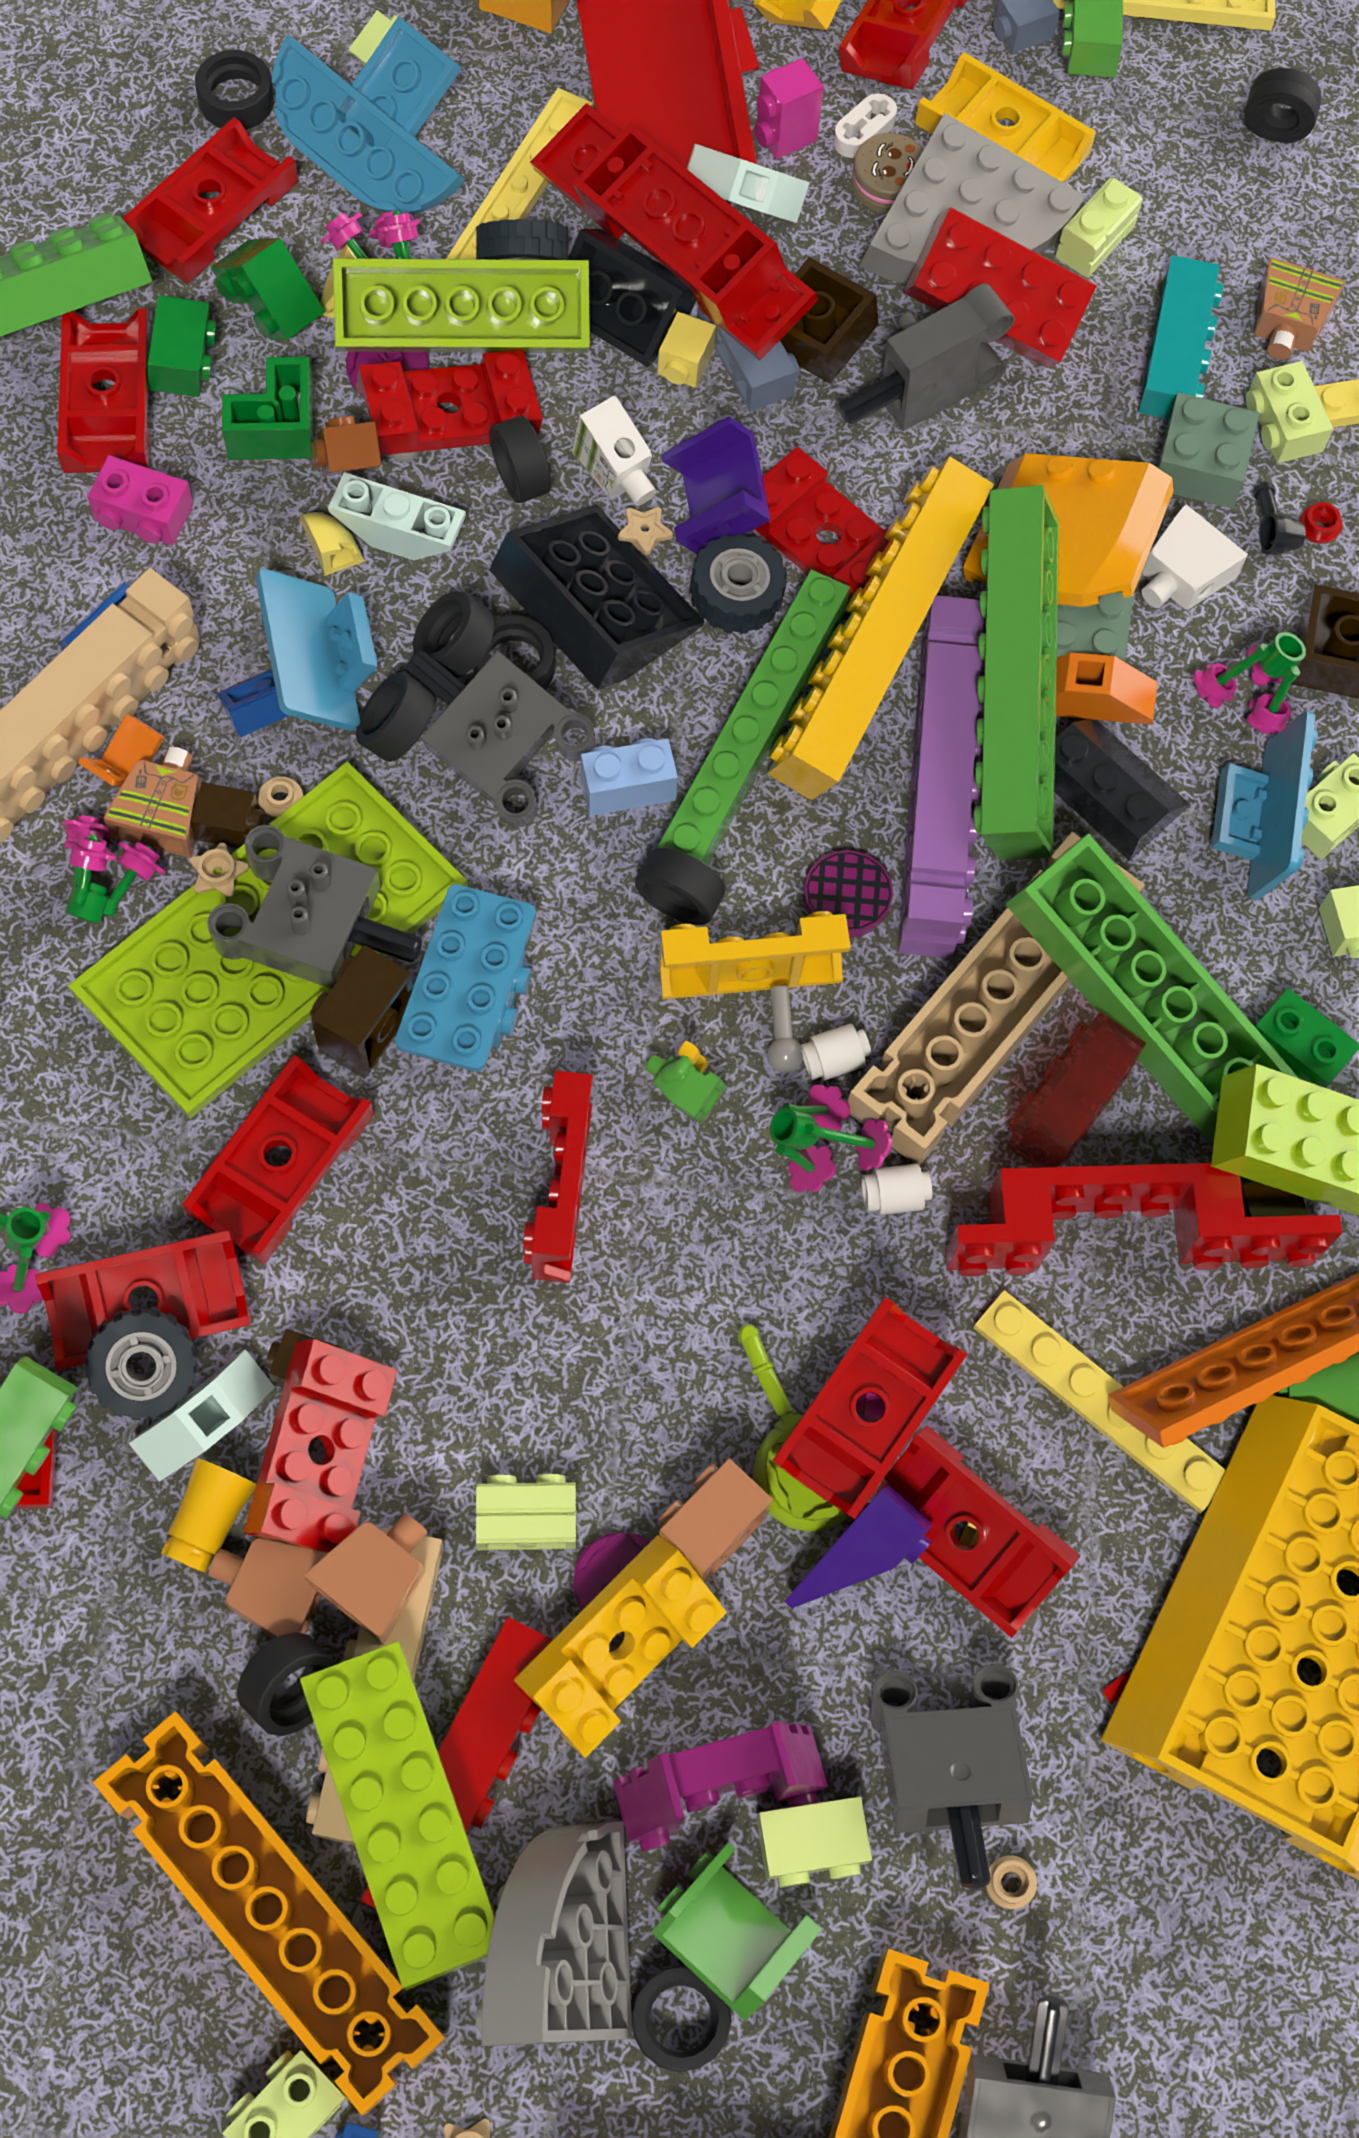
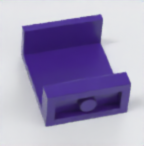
(720, 484)

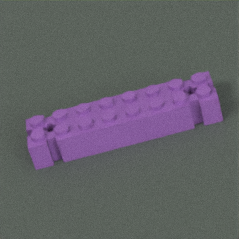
(943, 782)

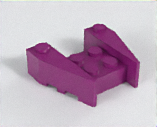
(748, 1763)

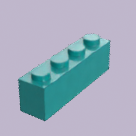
(1180, 334)

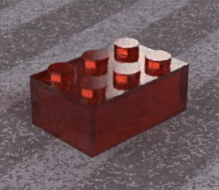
(1073, 1092)

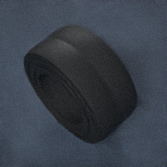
(1288, 88)

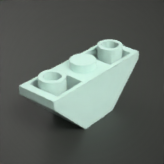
(749, 183)
(395, 518)
(202, 1416)

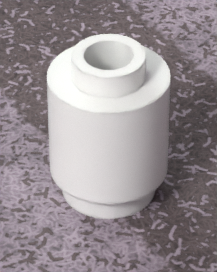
(836, 1052)
(896, 1189)

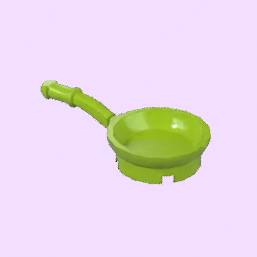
(792, 1501)

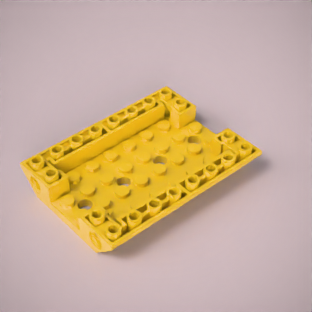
(1237, 1621)

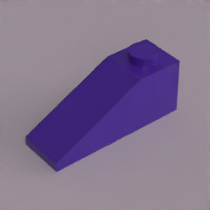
(871, 1545)

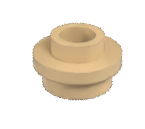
(275, 808)
(1026, 1878)

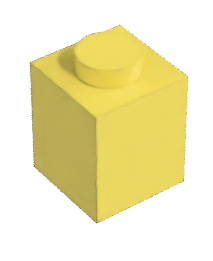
(686, 350)

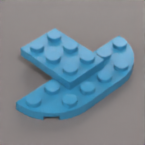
(369, 128)

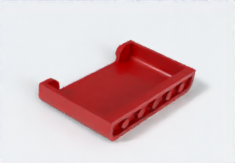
(668, 73)

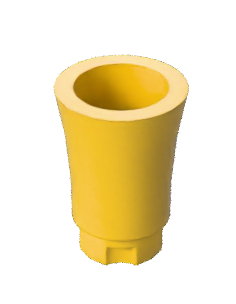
(206, 1514)

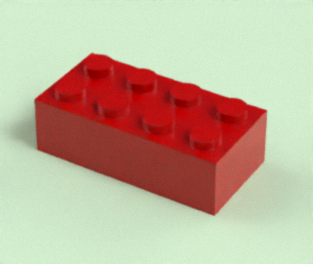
(1037, 291)

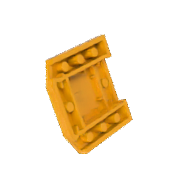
(1105, 518)

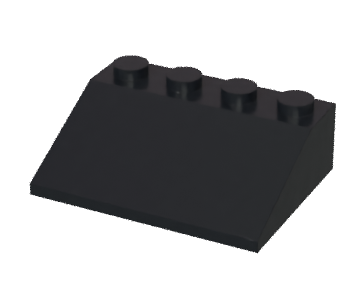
(593, 594)

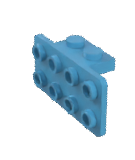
(316, 648)
(1266, 811)
(469, 979)

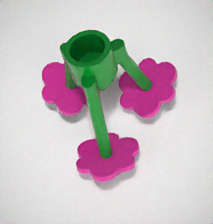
(801, 1126)
(23, 1232)

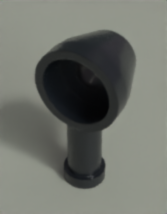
(1284, 529)

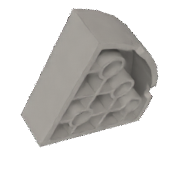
(978, 180)
(561, 1943)

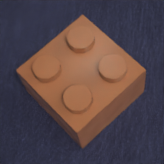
(716, 1518)

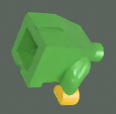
(685, 1084)

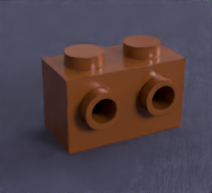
(346, 447)

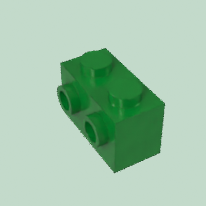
(179, 346)
(1306, 1040)

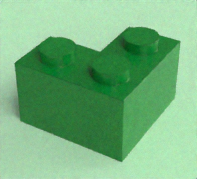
(271, 283)
(274, 422)

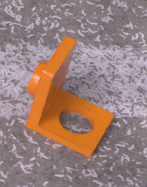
(129, 745)

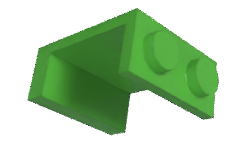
(730, 1935)

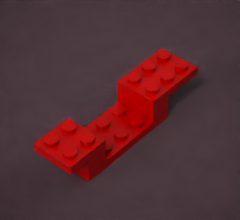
(710, 246)
(1204, 1205)

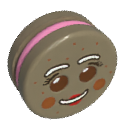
(883, 168)

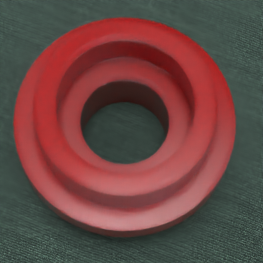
(1325, 514)

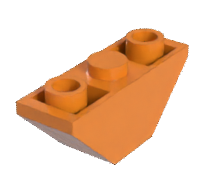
(1103, 689)

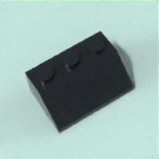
(629, 295)
(1112, 787)

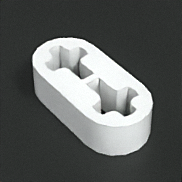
(859, 120)

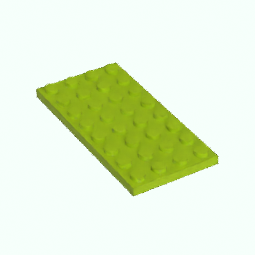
(210, 1018)

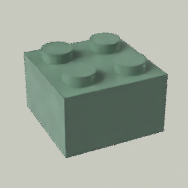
(1207, 449)
(1095, 628)

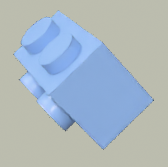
(628, 776)

